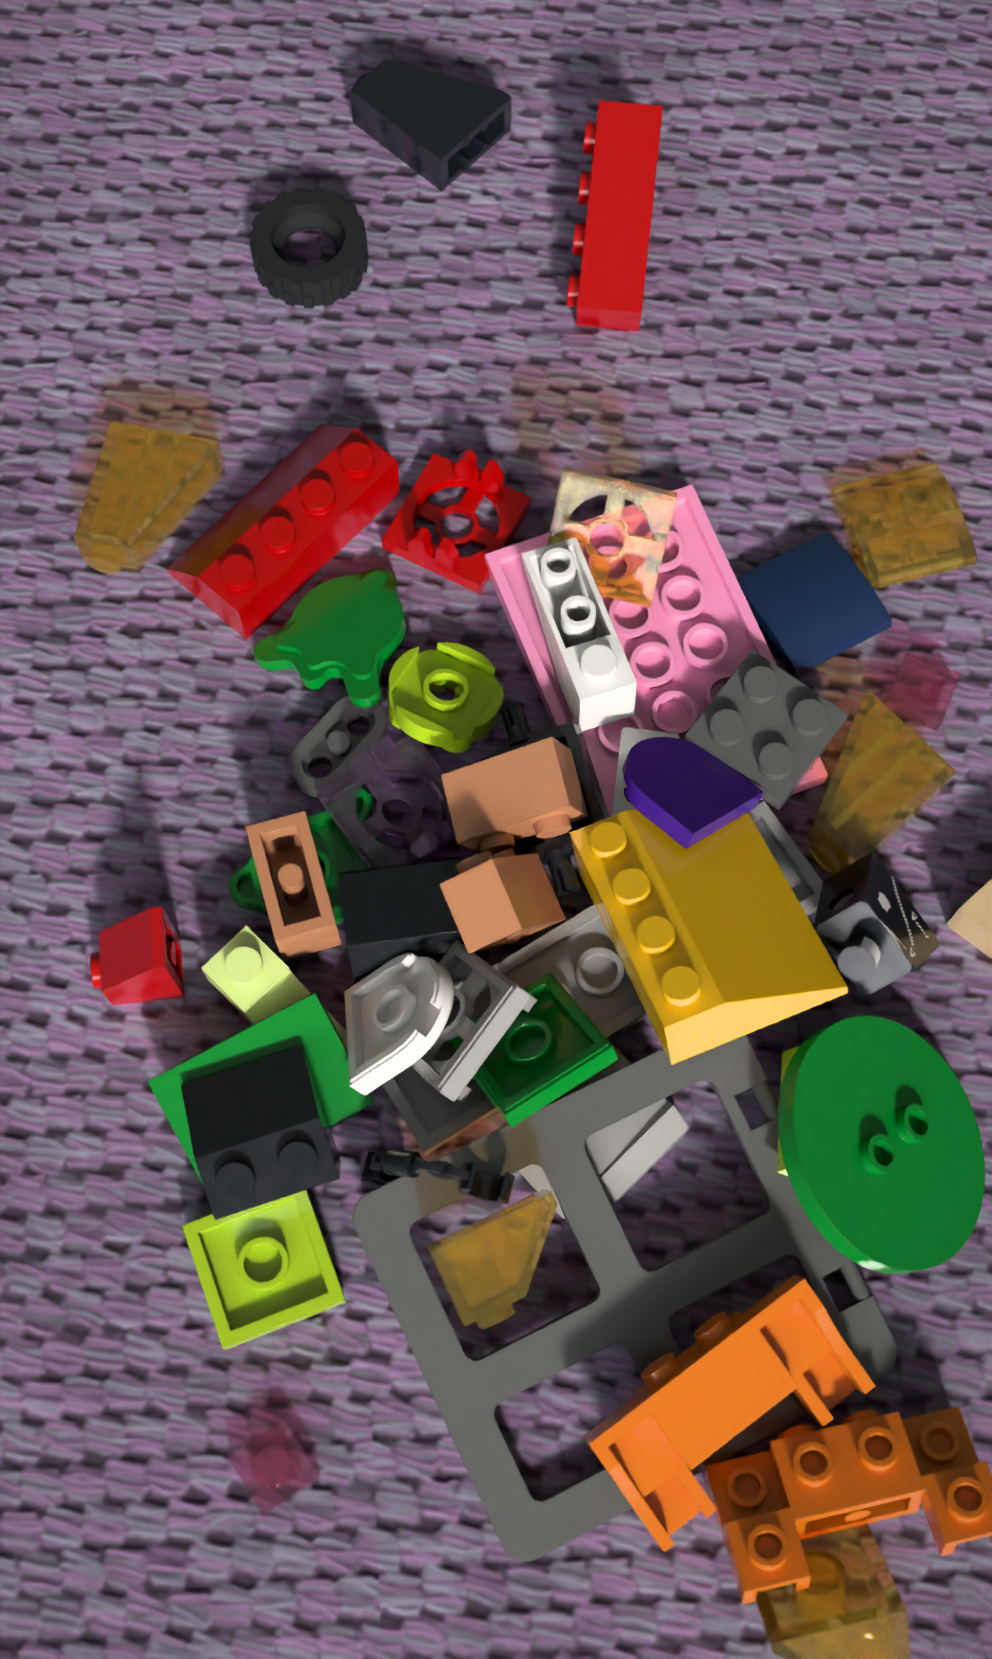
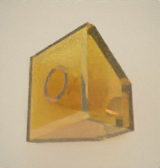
(846, 1610)

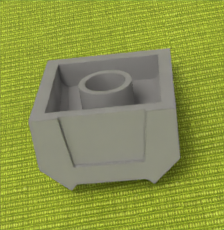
(626, 1148)

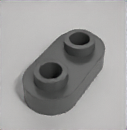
(333, 743)

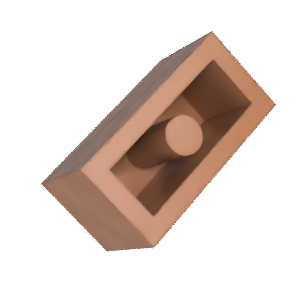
(515, 797)
(293, 885)
(500, 899)

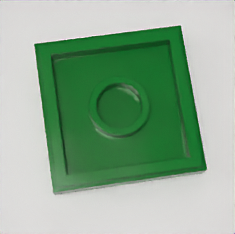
(541, 1053)

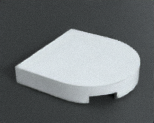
(395, 1018)

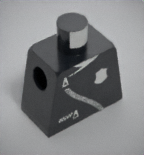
(876, 930)

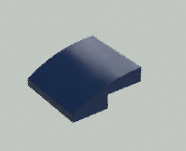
(813, 603)

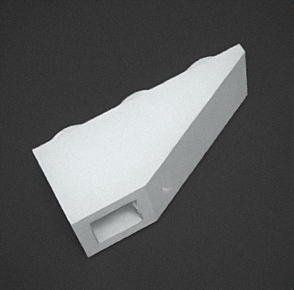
(580, 635)

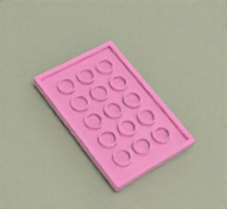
(676, 648)

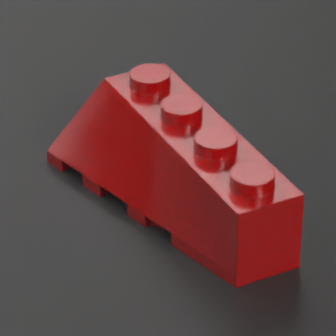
(618, 215)

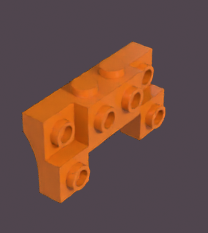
(715, 1392)
(842, 1480)

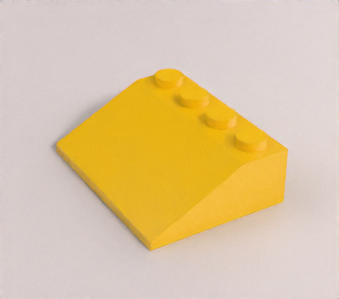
(704, 929)

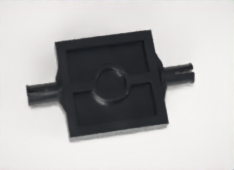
(557, 850)

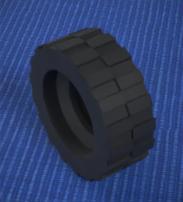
(305, 211)

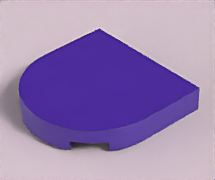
(685, 788)

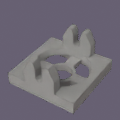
(479, 1038)

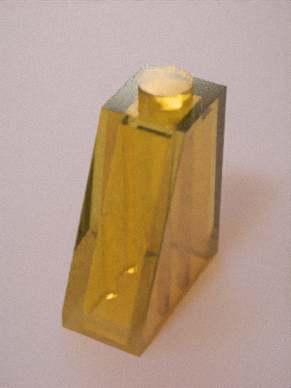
(143, 493)
(875, 786)

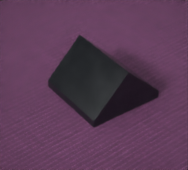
(397, 913)

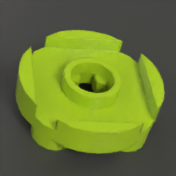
(437, 721)

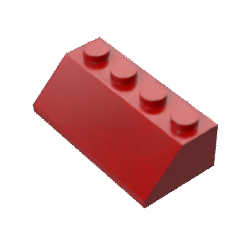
(288, 526)

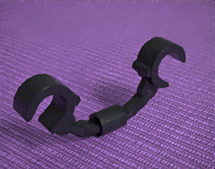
(473, 1182)

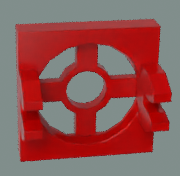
(444, 556)

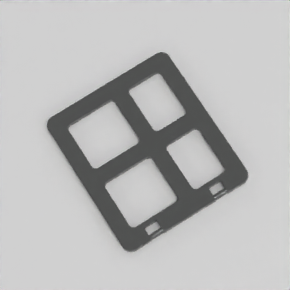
(630, 1302)

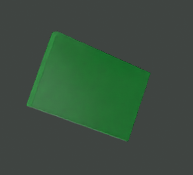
(296, 1024)

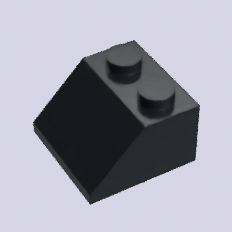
(259, 1132)

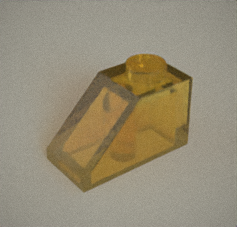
(494, 1259)

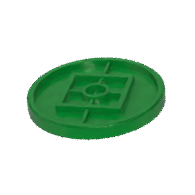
(881, 1145)

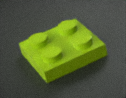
(263, 1268)

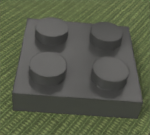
(767, 727)

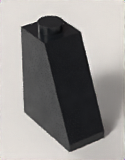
(430, 118)

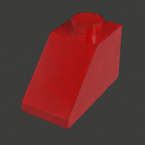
(139, 960)

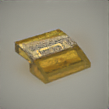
(904, 525)

